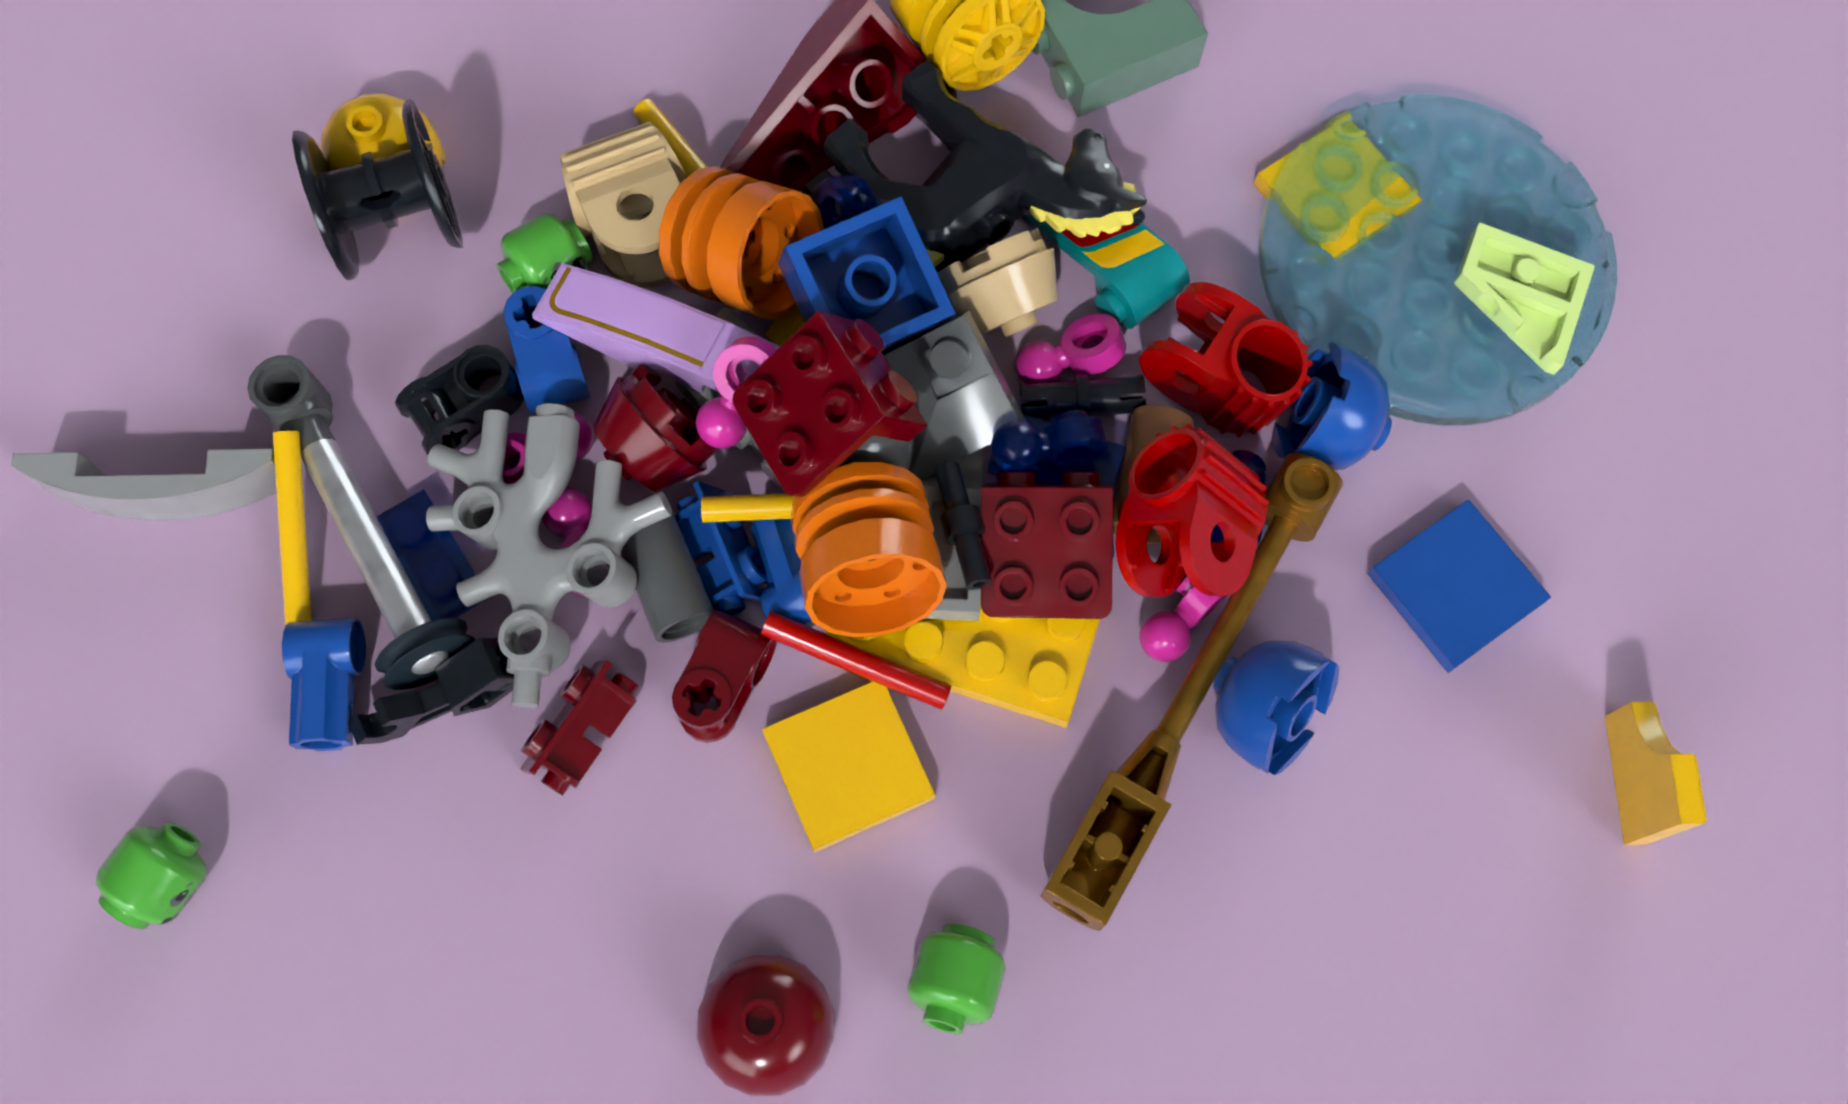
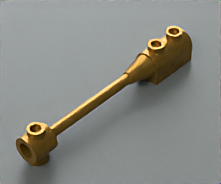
(1132, 799)

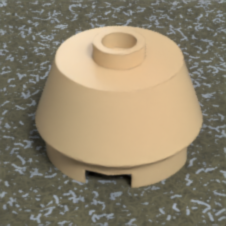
(1004, 283)

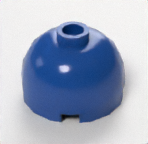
(1339, 412)
(1271, 699)

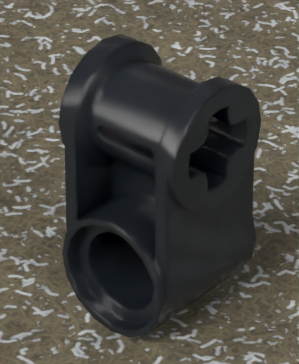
(456, 399)

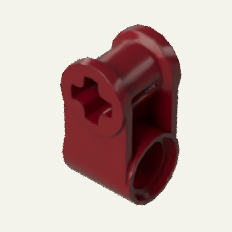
(726, 665)

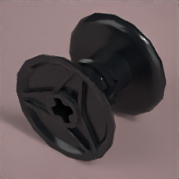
(375, 191)

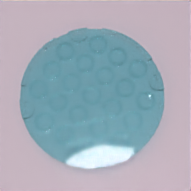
(1396, 288)

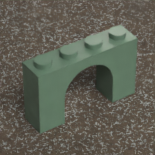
(1117, 54)

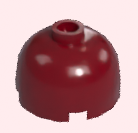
(765, 1025)

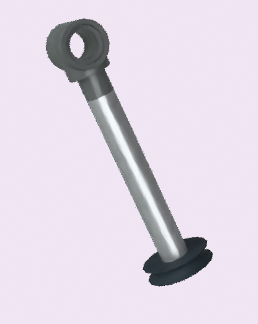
(418, 641)

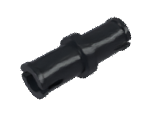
(1089, 395)

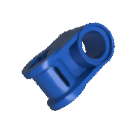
(544, 357)

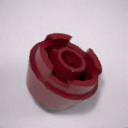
(651, 432)

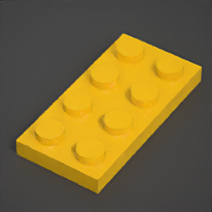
(1005, 662)

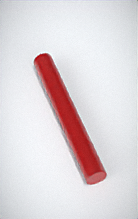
(855, 660)

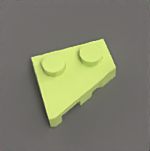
(1525, 291)

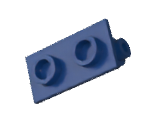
(737, 566)

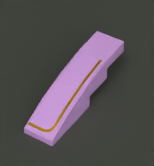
(638, 326)

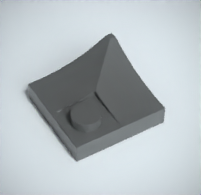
(957, 392)

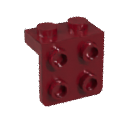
(824, 400)
(1048, 546)

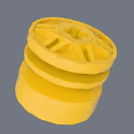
(972, 39)

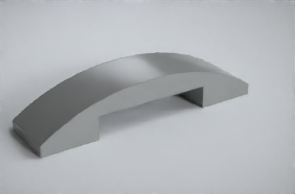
(229, 482)

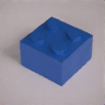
(869, 272)

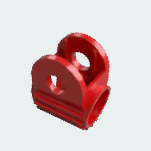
(1213, 377)
(1183, 489)

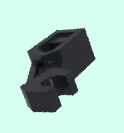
(468, 683)

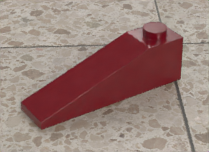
(840, 71)

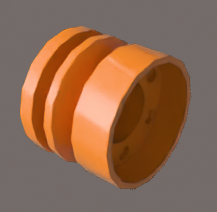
(727, 236)
(867, 550)

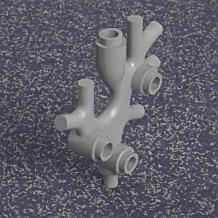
(508, 521)

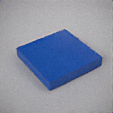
(1458, 585)

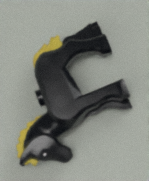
(987, 177)

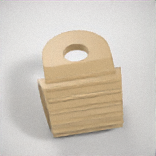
(620, 197)

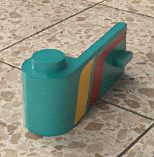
(1131, 269)

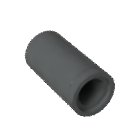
(667, 581)

